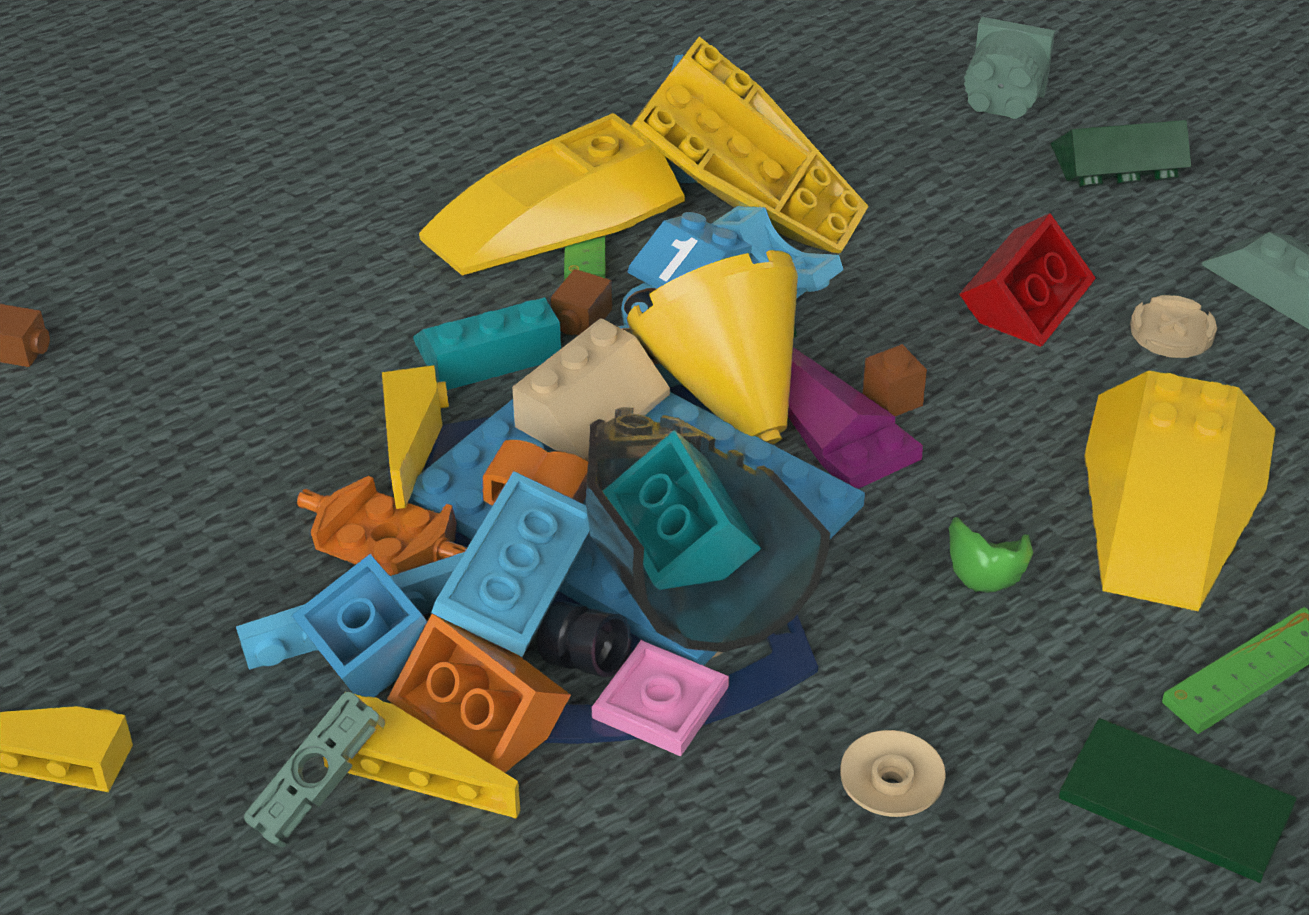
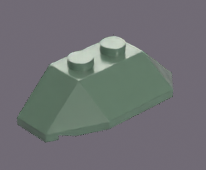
(1271, 269)

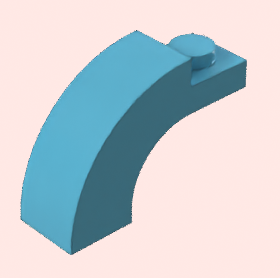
(756, 229)

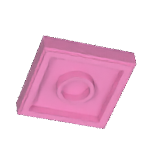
(660, 697)

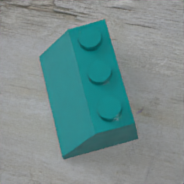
(491, 343)
(681, 516)

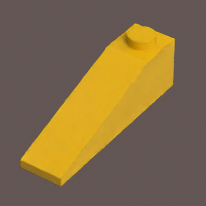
(412, 424)
(65, 745)
(427, 762)

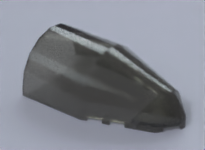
(752, 599)

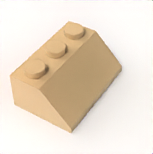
(586, 383)

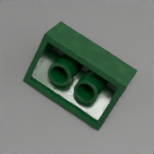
(1124, 152)

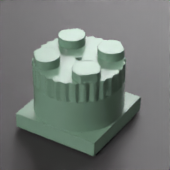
(1008, 67)

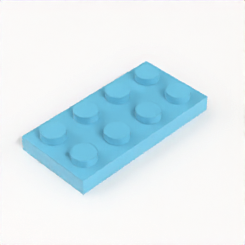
(515, 564)

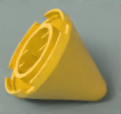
(728, 338)

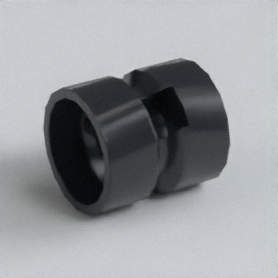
(584, 639)

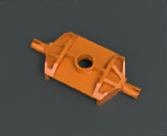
(358, 518)

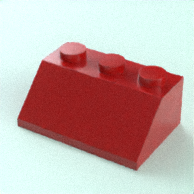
(1029, 282)

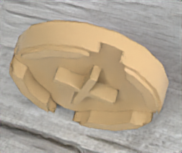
(1173, 326)

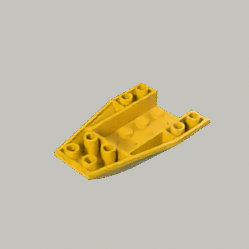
(748, 150)
(555, 197)

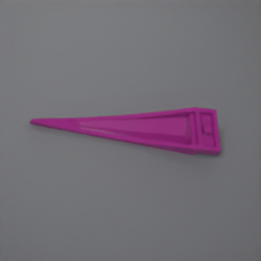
(845, 428)

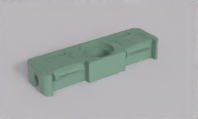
(288, 795)

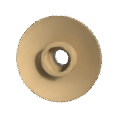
(896, 757)

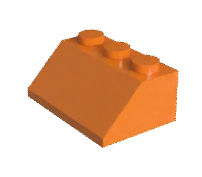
(478, 694)

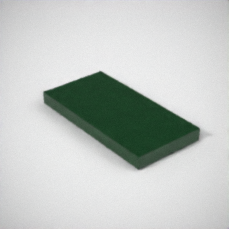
(1178, 799)

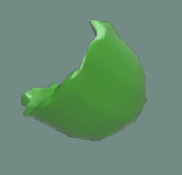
(987, 565)

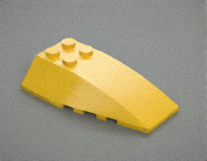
(1173, 483)

